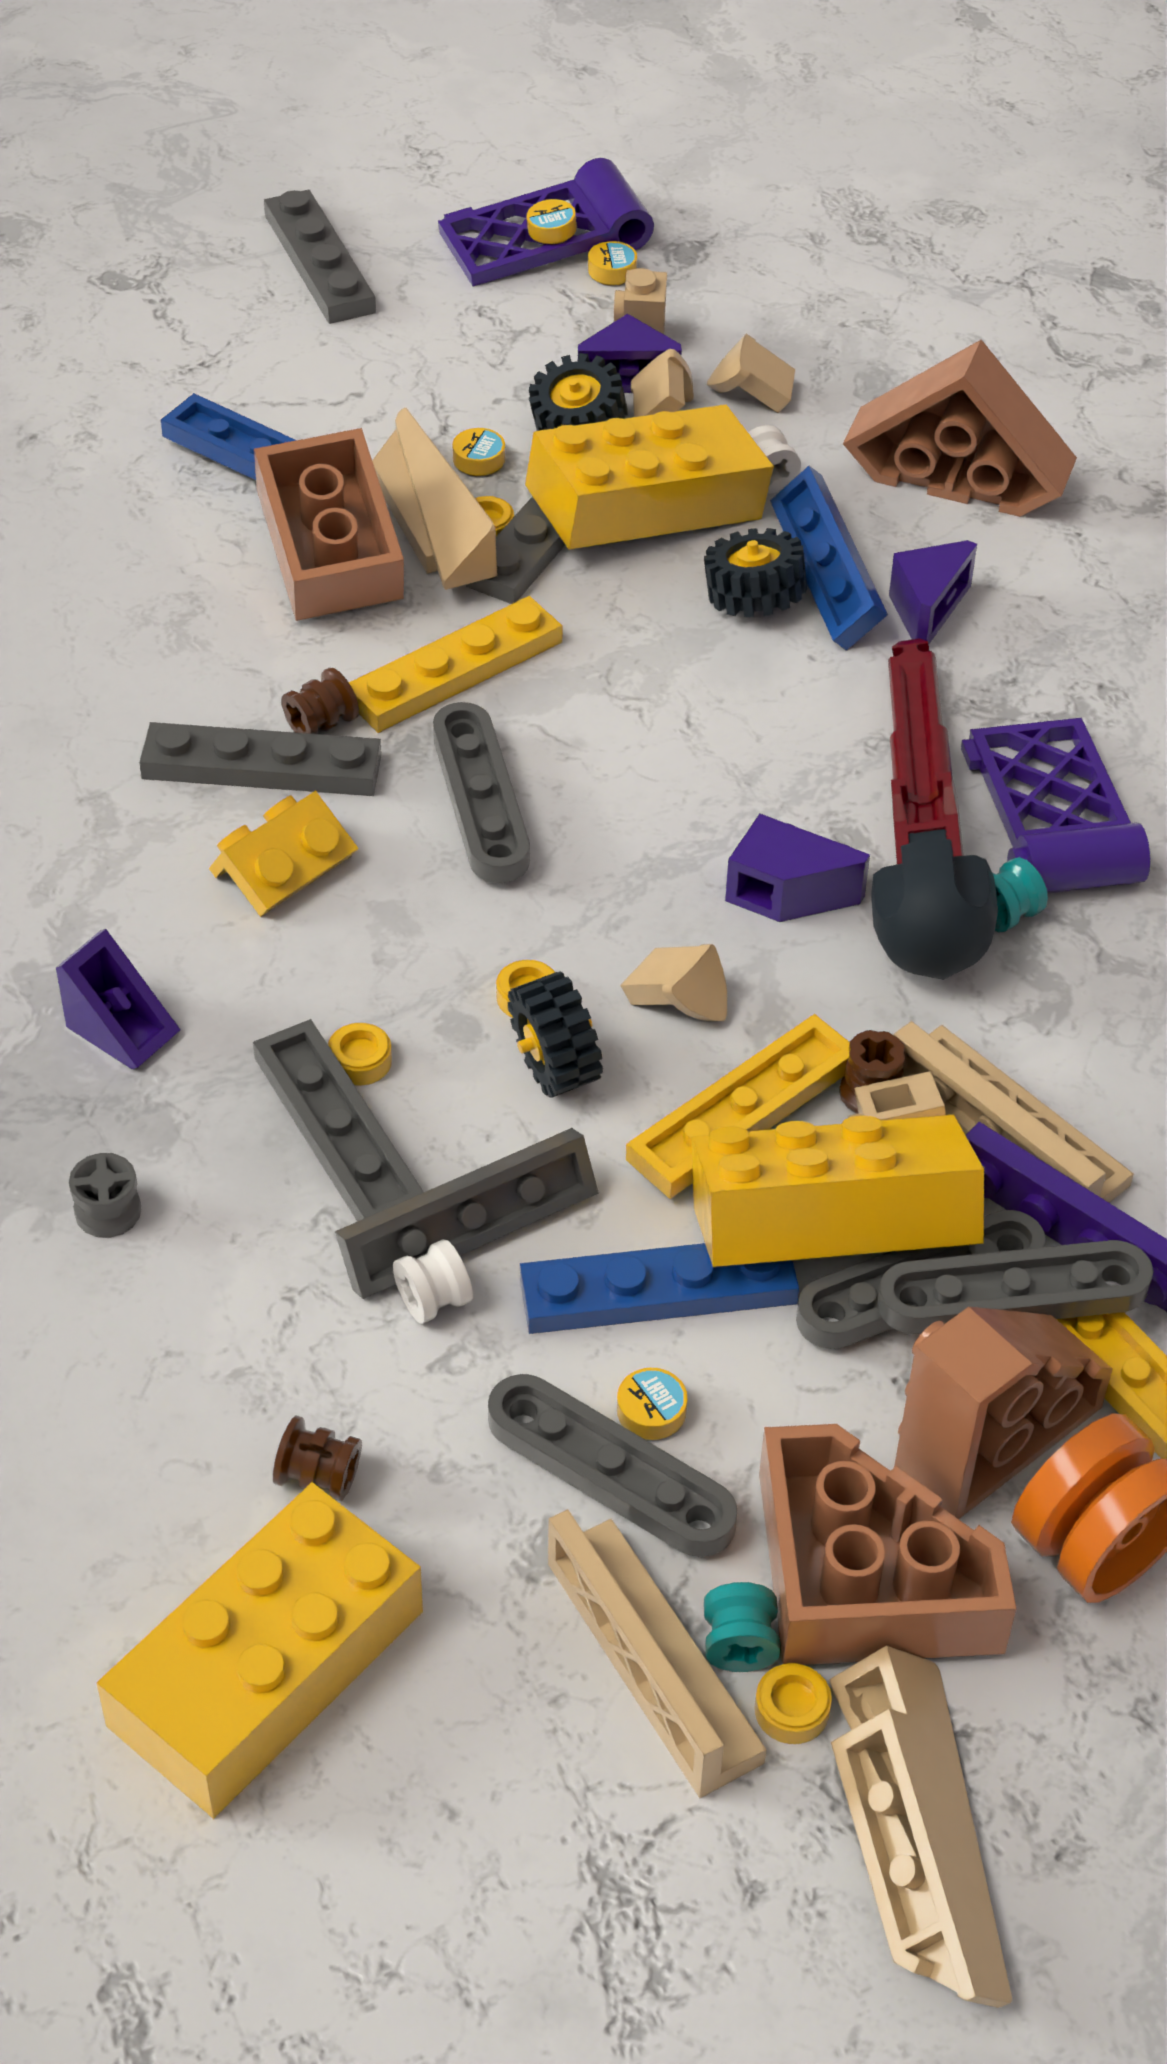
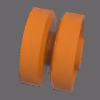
(1098, 1508)

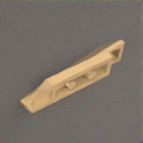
(435, 507)
(917, 1824)

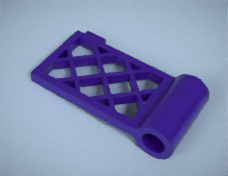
(602, 206)
(1072, 850)

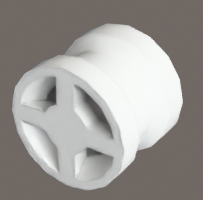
(780, 454)
(432, 1281)

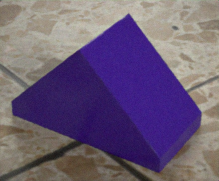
(628, 346)
(930, 585)
(112, 1003)

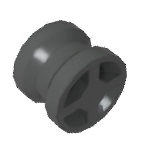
(93, 1183)

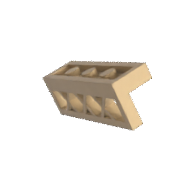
(984, 1094)
(653, 1654)

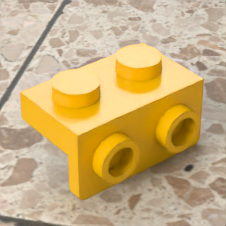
(284, 853)

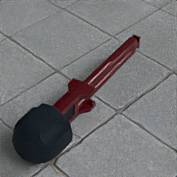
(935, 904)

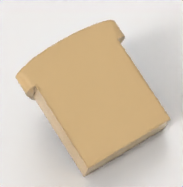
(756, 372)
(662, 385)
(682, 977)

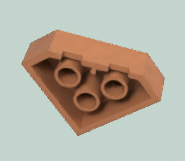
(963, 436)
(992, 1400)
(873, 1557)

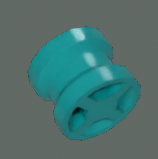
(1018, 893)
(741, 1627)

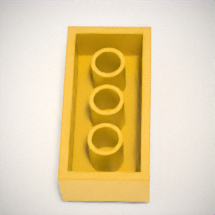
(647, 475)
(836, 1189)
(261, 1648)

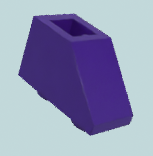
(793, 872)

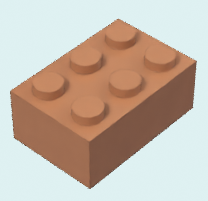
(329, 524)

